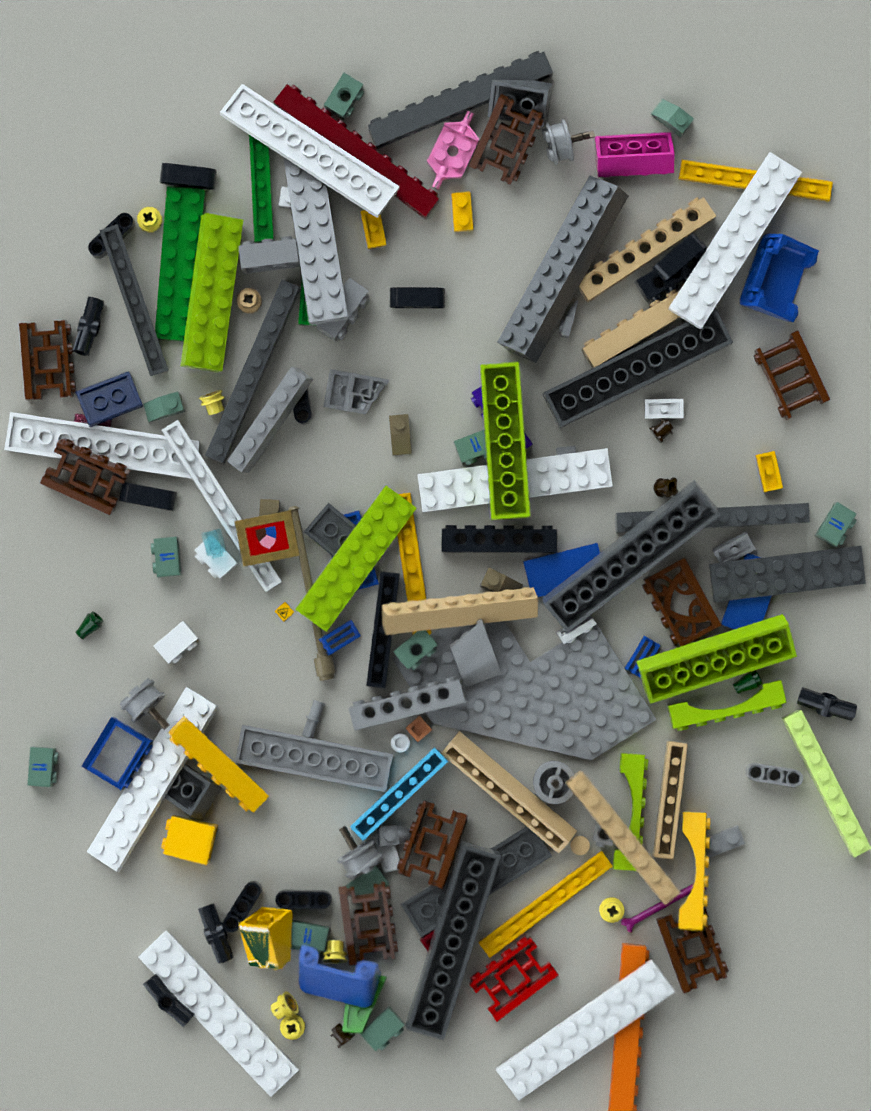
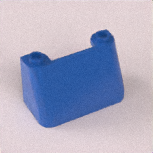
(777, 275)
(349, 988)

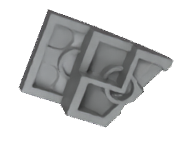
(352, 391)
(475, 656)

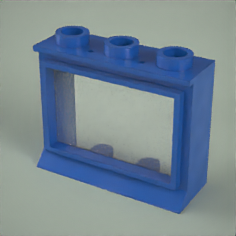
(117, 753)

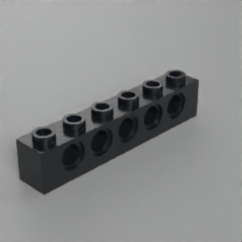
(548, 545)

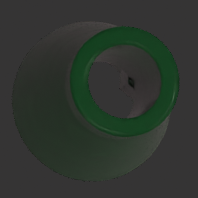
(89, 625)
(748, 682)

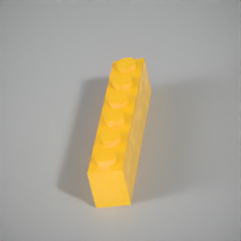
(218, 764)

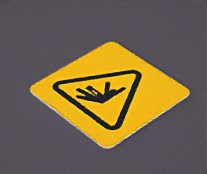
(284, 611)

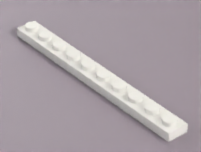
(214, 495)

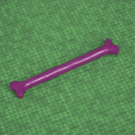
(630, 922)

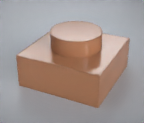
(418, 728)

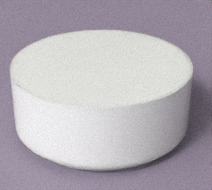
(400, 742)

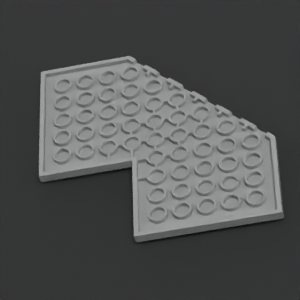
(561, 702)

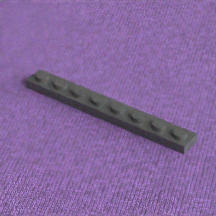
(133, 300)

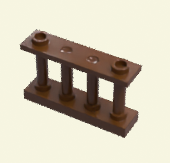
(810, 377)

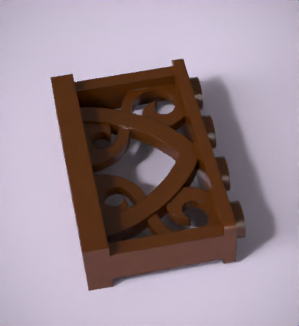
(705, 614)

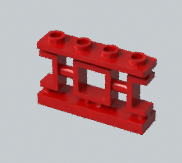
(523, 991)

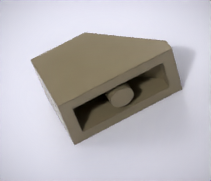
(400, 434)
(498, 582)

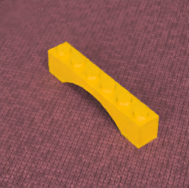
(692, 911)

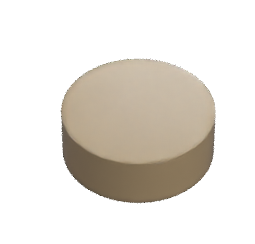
(580, 845)

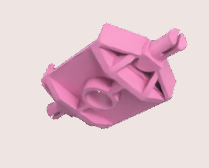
(453, 135)

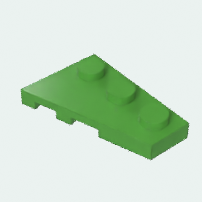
(357, 1017)

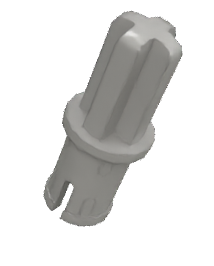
(313, 719)

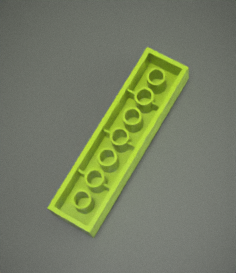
(211, 292)
(505, 441)
(716, 658)

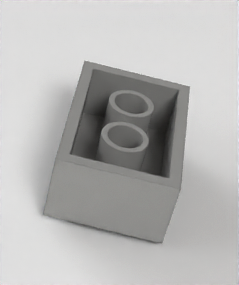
(269, 255)
(355, 298)

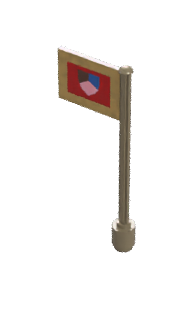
(278, 538)

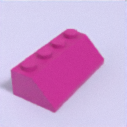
(634, 154)

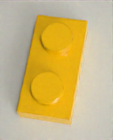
(462, 211)
(373, 230)
(769, 471)

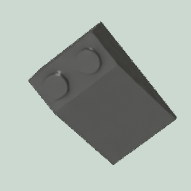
(526, 94)
(193, 792)

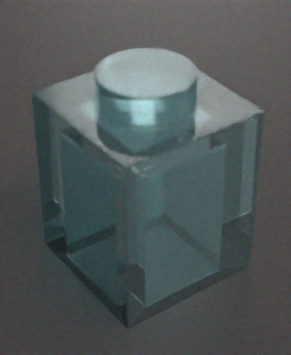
(214, 543)

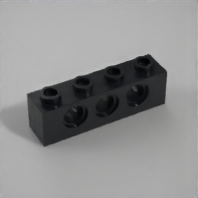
(651, 292)

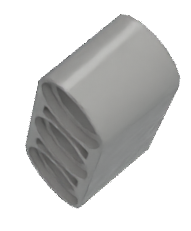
(783, 778)

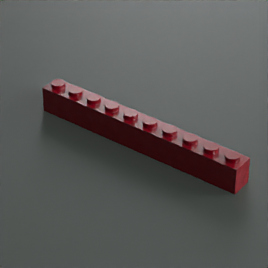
(305, 110)

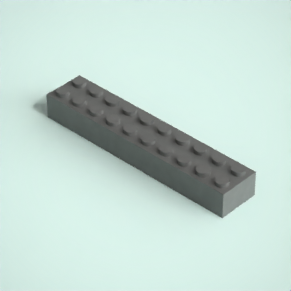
(563, 268)
(636, 369)
(631, 556)
(452, 940)

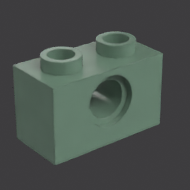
(345, 85)
(404, 651)

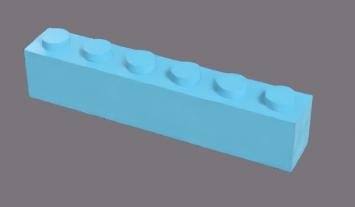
(398, 794)

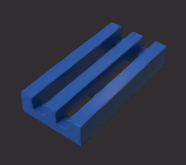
(650, 643)
(326, 645)

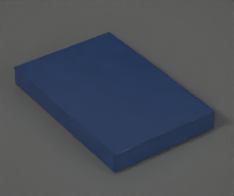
(109, 399)

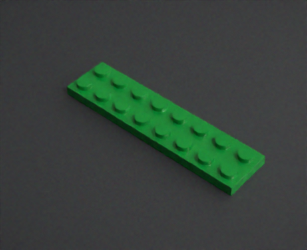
(177, 262)

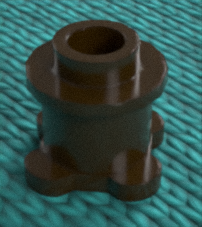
(662, 430)
(665, 487)
(340, 1036)

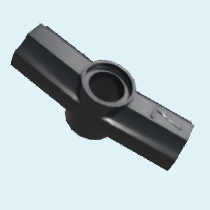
(88, 326)
(827, 704)
(215, 933)
(177, 1010)

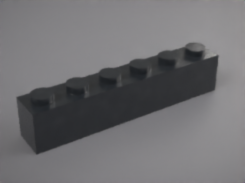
(380, 641)

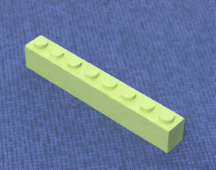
(826, 783)

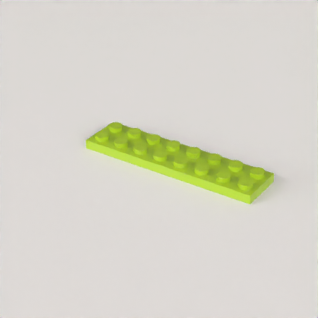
(355, 558)

